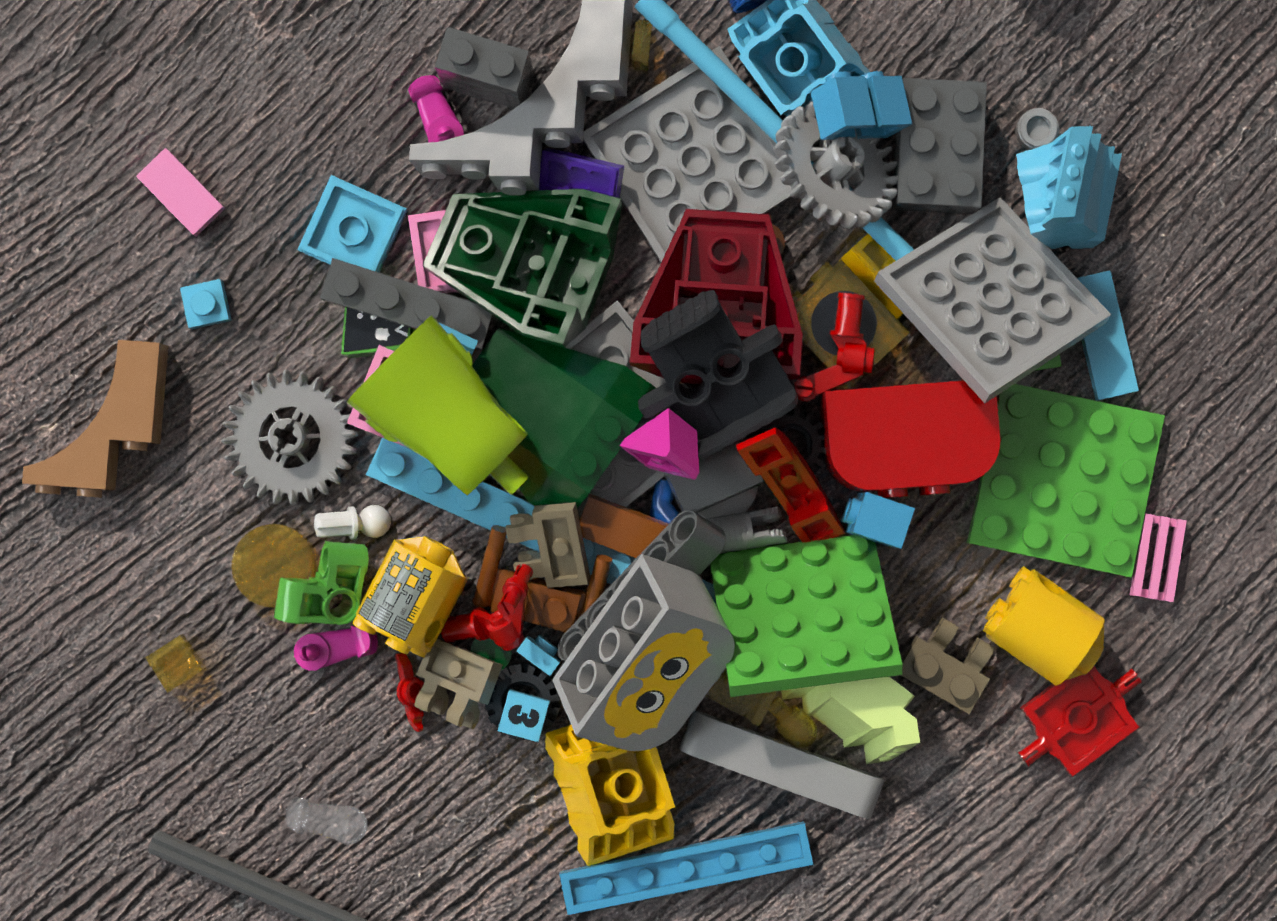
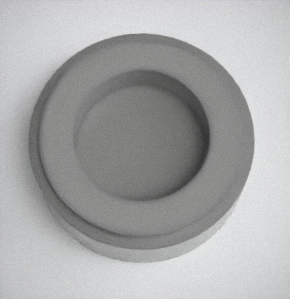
(1036, 128)

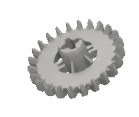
(834, 165)
(271, 473)

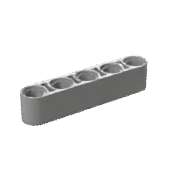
(781, 764)

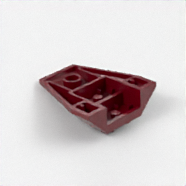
(743, 265)

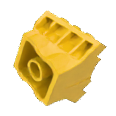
(612, 795)

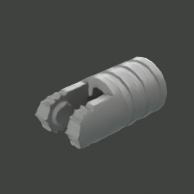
(740, 532)

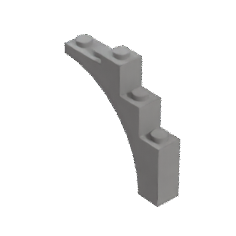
(553, 115)

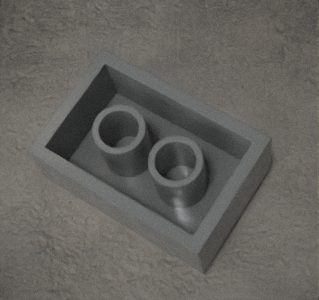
(942, 148)

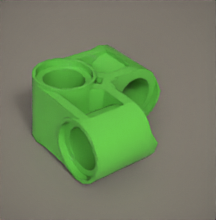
(339, 572)

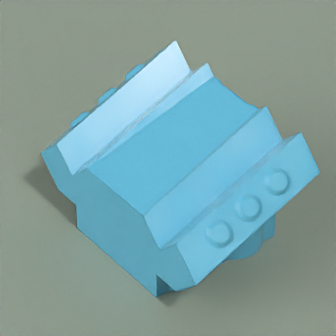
(792, 50)
(1069, 188)

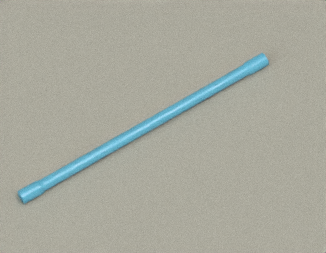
(669, 24)

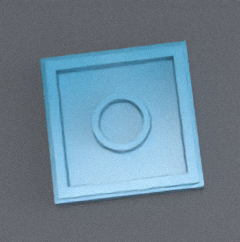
(352, 226)

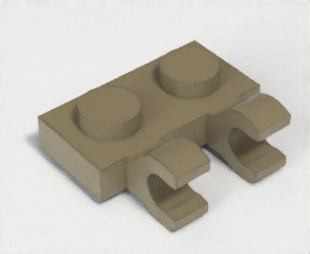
(559, 540)
(461, 672)
(943, 674)

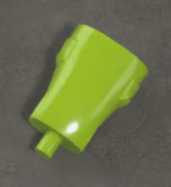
(442, 410)

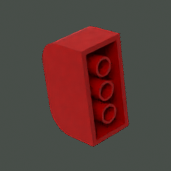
(908, 437)

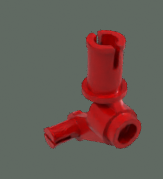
(852, 356)
(503, 625)

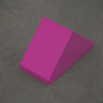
(666, 445)

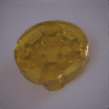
(267, 556)

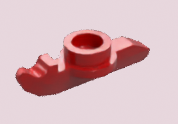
(407, 691)

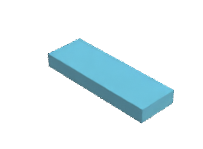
(1107, 347)

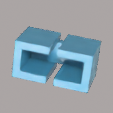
(868, 102)
(877, 519)

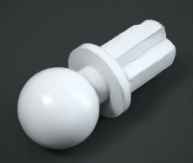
(372, 522)

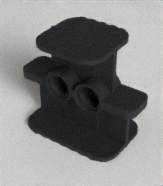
(728, 399)

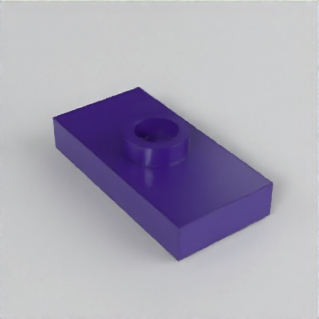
(573, 171)

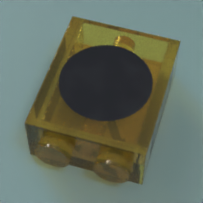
(818, 312)

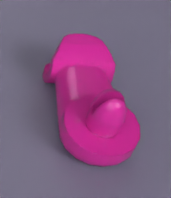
(435, 112)
(330, 647)

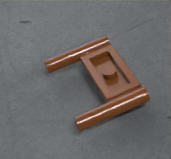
(544, 606)

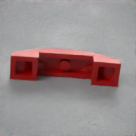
(792, 484)

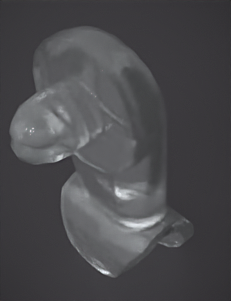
(336, 822)

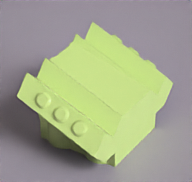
(864, 714)

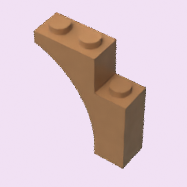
(128, 415)

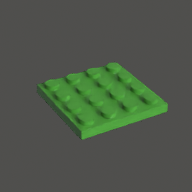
(1067, 480)
(805, 615)

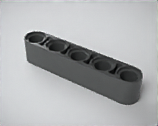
(686, 542)

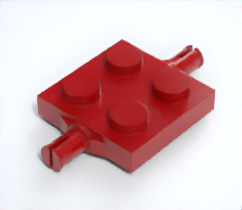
(1079, 719)

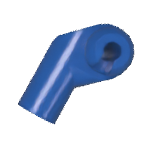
(661, 502)

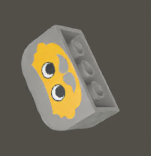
(645, 659)

